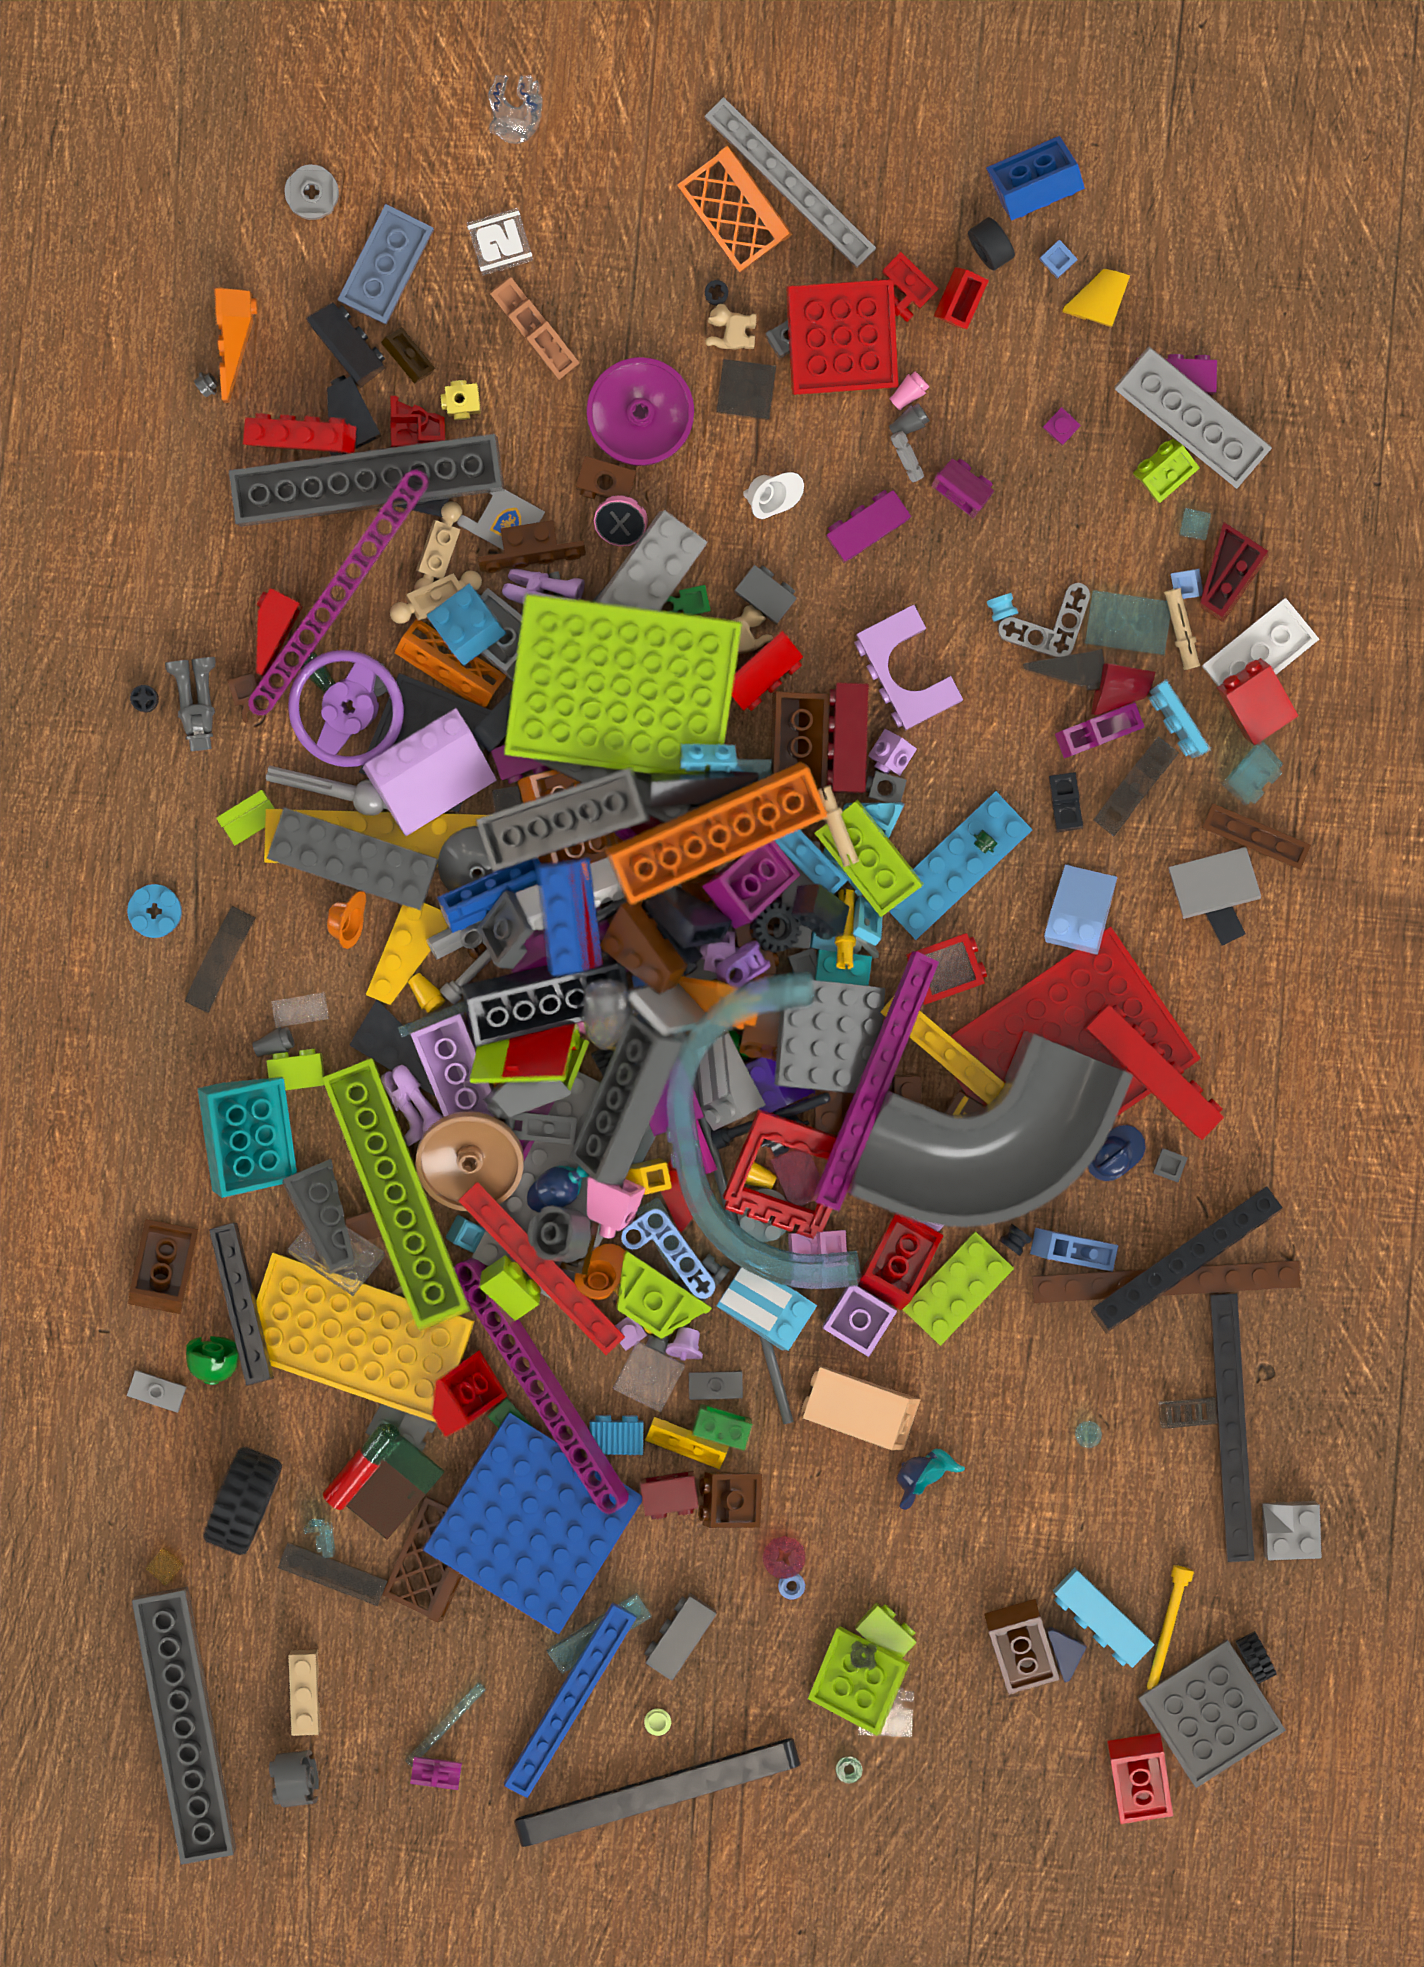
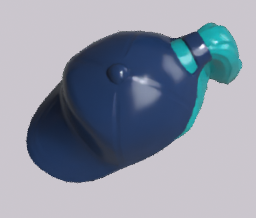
(556, 1187)
(921, 1472)

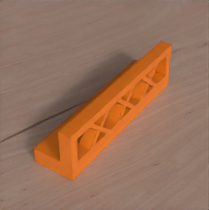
(447, 667)

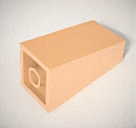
(860, 1408)

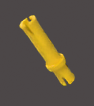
(847, 941)

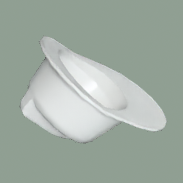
(774, 494)

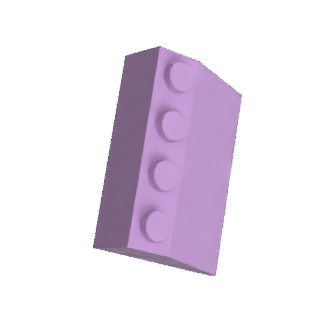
(430, 772)

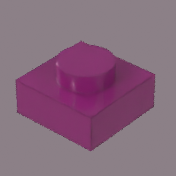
(1061, 426)

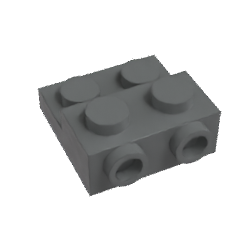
(505, 931)
(409, 1425)

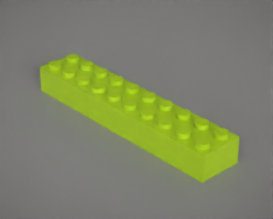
(396, 1194)

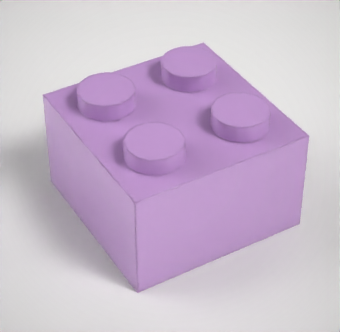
(859, 1319)

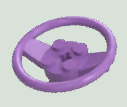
(340, 721)

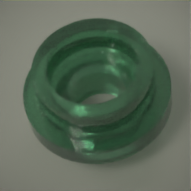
(855, 1775)

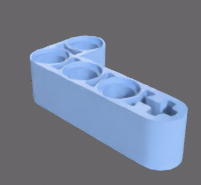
(675, 1255)

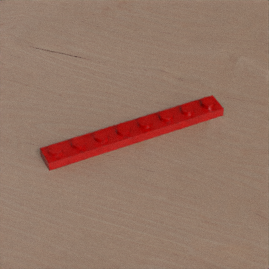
(543, 1272)

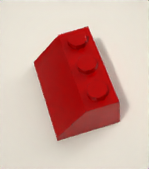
(765, 671)
(465, 1394)

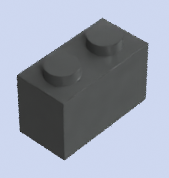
(766, 594)

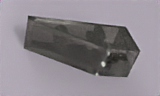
(1074, 669)

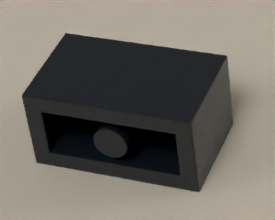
(820, 911)

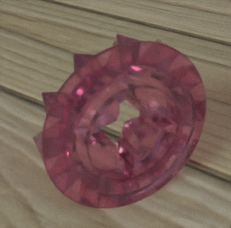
(781, 1569)

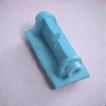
(717, 756)

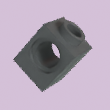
(898, 786)

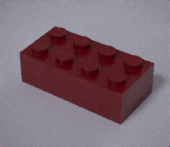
(849, 738)

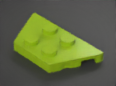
(655, 1299)

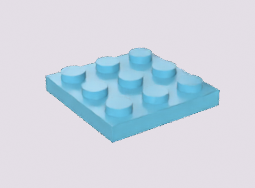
(1178, 720)

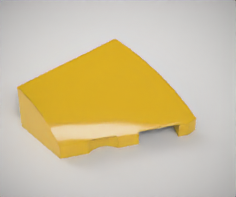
(1100, 298)

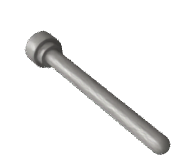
(453, 990)

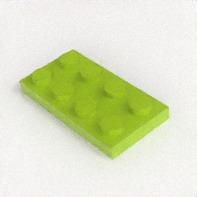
(881, 870)
(958, 1288)

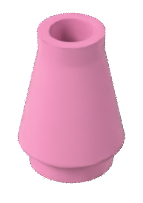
(909, 390)

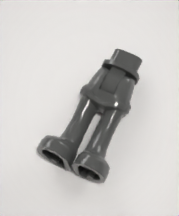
(196, 718)

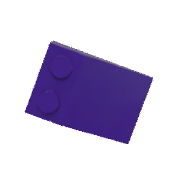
(775, 1097)

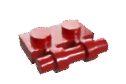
(911, 283)

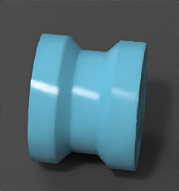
(1002, 607)

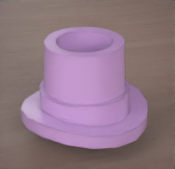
(685, 1345)

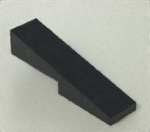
(695, 789)

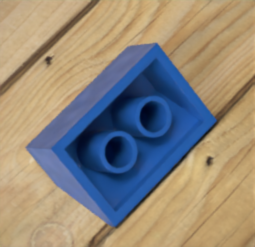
(1036, 178)

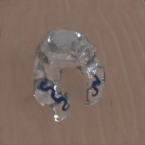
(513, 123)

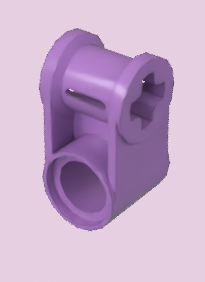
(747, 964)

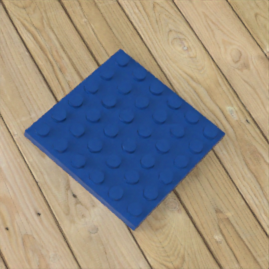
(528, 1525)

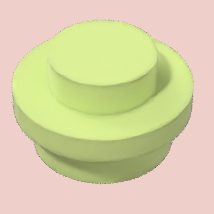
(657, 1721)

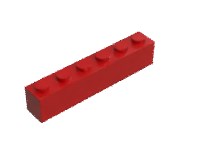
(1154, 1072)

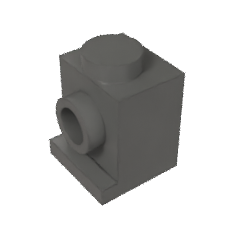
(777, 340)

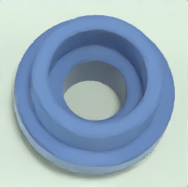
(792, 1594)

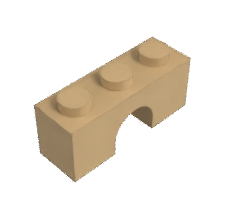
(304, 1692)

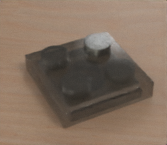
(746, 389)

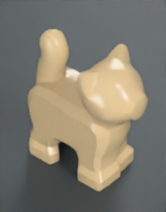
(735, 325)
(751, 618)

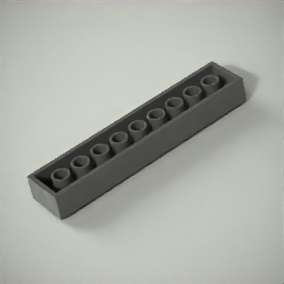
(364, 480)
(184, 1725)

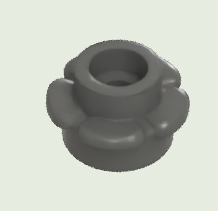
(206, 384)
(658, 1343)

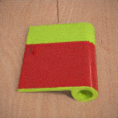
(527, 1057)

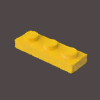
(685, 1443)

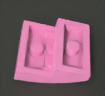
(823, 1243)

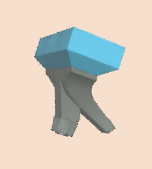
(866, 927)

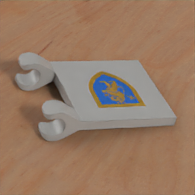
(501, 512)

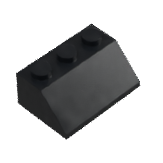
(347, 343)

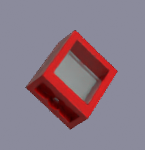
(956, 967)

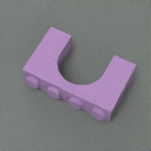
(909, 706)

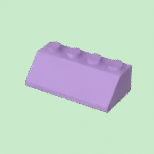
(448, 1060)

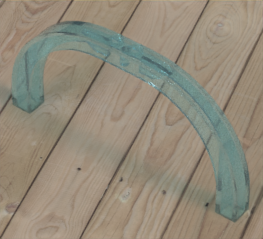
(755, 1256)

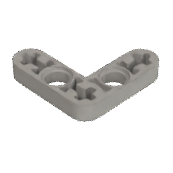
(1050, 636)

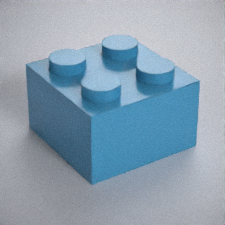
(466, 624)

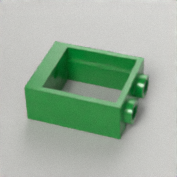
(716, 1423)

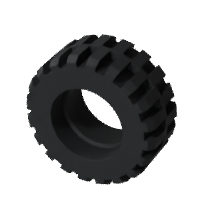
(242, 1500)

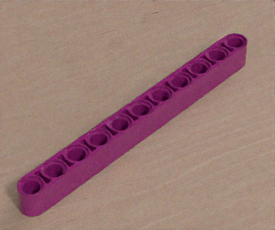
(327, 600)
(543, 1399)

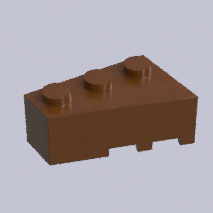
(642, 949)

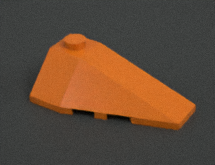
(235, 321)

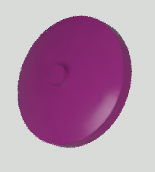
(640, 411)

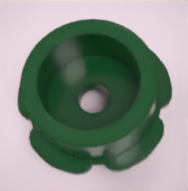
(985, 842)

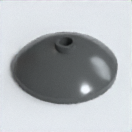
(462, 855)

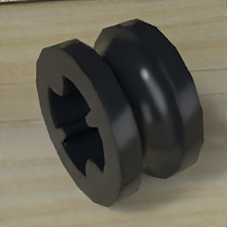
(724, 289)

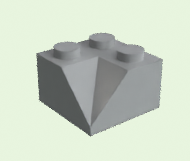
(1291, 1530)

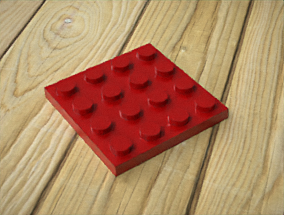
(842, 336)

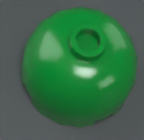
(212, 1359)

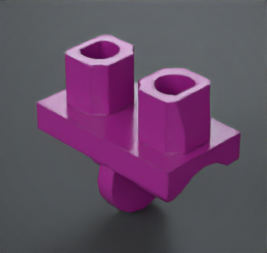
(436, 1773)

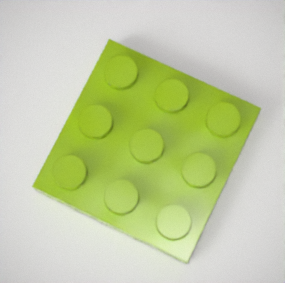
(858, 1693)

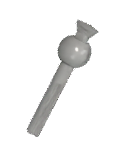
(364, 795)

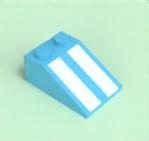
(766, 1308)

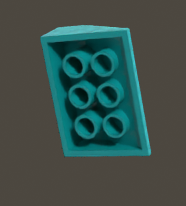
(247, 1135)

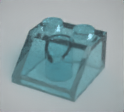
(1253, 773)

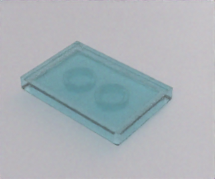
(1128, 622)

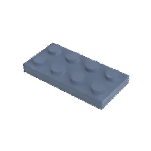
(385, 264)

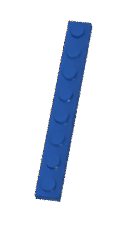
(569, 1700)

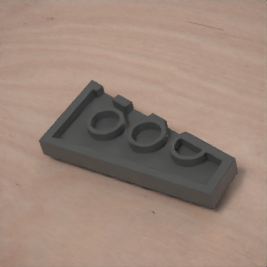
(319, 1208)

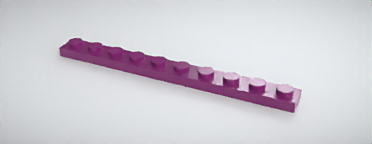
(875, 1080)

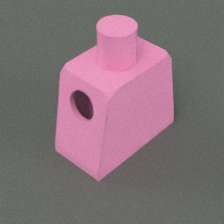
(613, 1205)

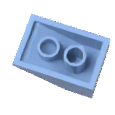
(1080, 909)

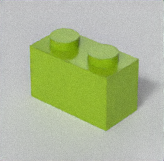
(297, 1071)
(510, 1287)
(884, 1631)

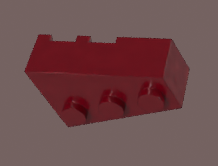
(1231, 572)

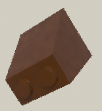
(763, 1037)

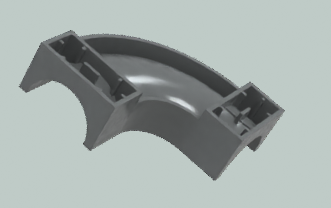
(1000, 1157)

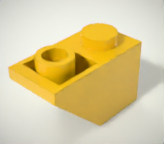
(651, 1175)

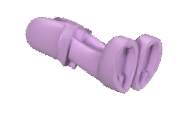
(538, 582)
(403, 1088)

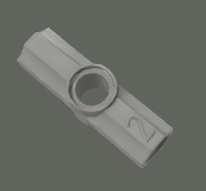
(447, 942)

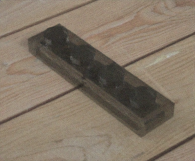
(332, 1574)

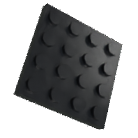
(421, 707)

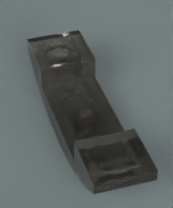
(1135, 786)
(219, 959)

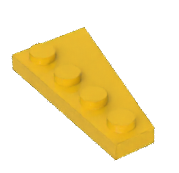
(405, 950)

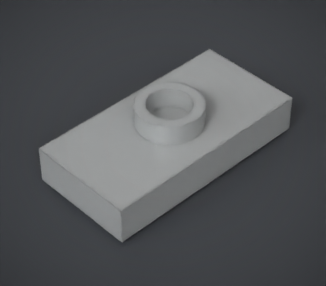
(156, 1391)

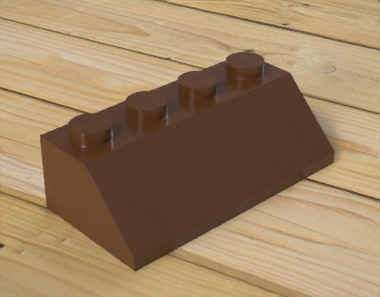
(800, 733)

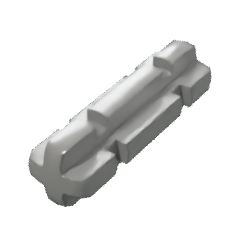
(907, 456)

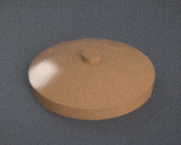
(466, 1151)

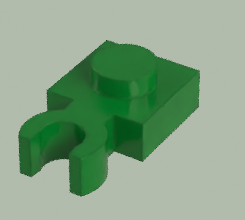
(691, 601)

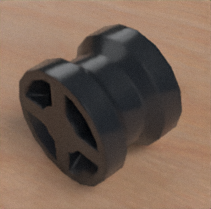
(140, 697)
(1015, 1239)

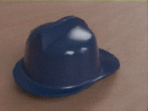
(1119, 1153)

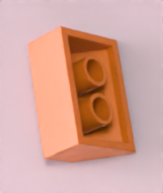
(708, 993)

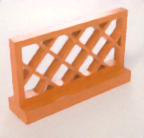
(754, 196)

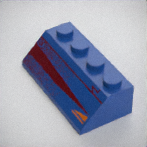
(568, 916)

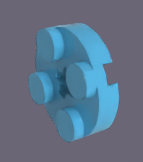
(164, 922)

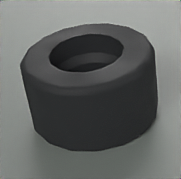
(991, 243)

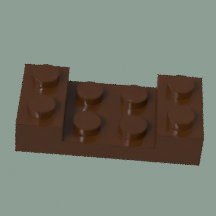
(832, 1114)

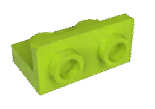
(1166, 469)

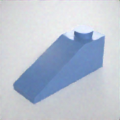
(1073, 1249)

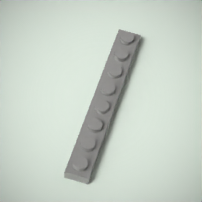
(790, 182)

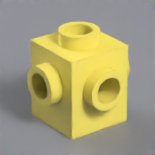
(462, 410)

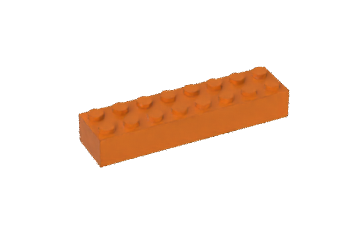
(716, 833)

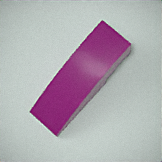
(1099, 730)

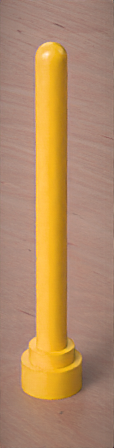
(1181, 1577)

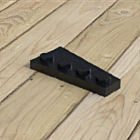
(381, 1041)

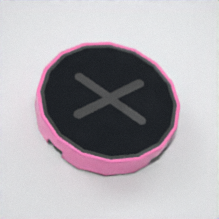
(620, 521)

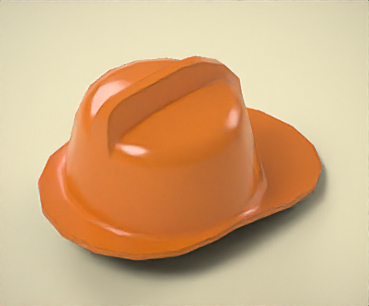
(346, 920)
(603, 1272)

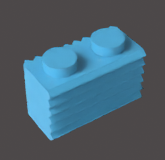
(618, 1436)

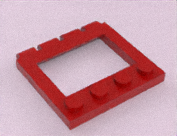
(763, 1206)

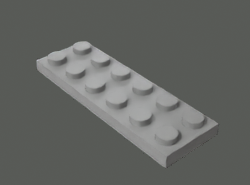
(1192, 417)

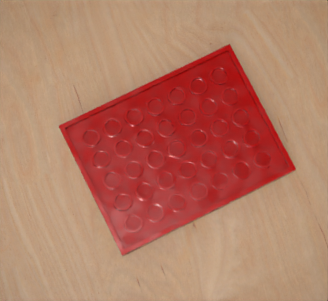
(1064, 1002)

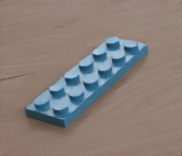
(959, 864)

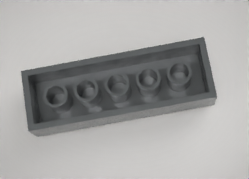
(563, 819)
(352, 859)
(625, 1101)

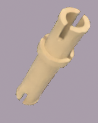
(1182, 629)
(837, 827)

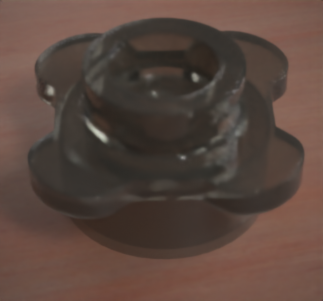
(858, 1660)

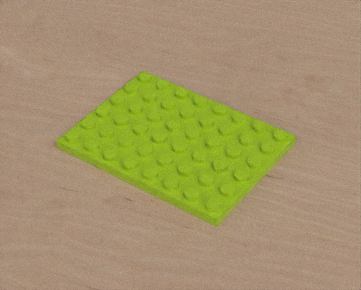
(619, 684)

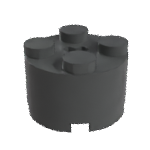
(560, 1234)
(294, 1778)

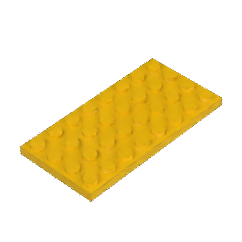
(355, 1341)

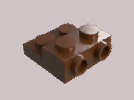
(731, 1500)

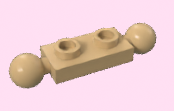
(439, 545)
(431, 596)

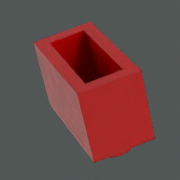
(961, 298)

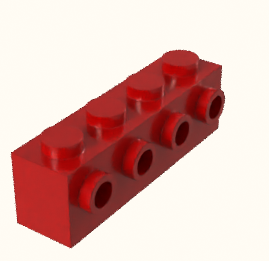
(299, 435)

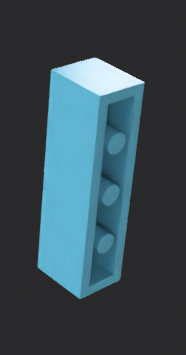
(1103, 1618)

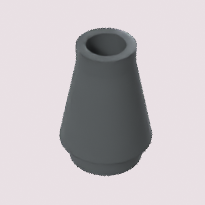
(910, 420)
(275, 1042)

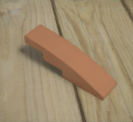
(534, 327)

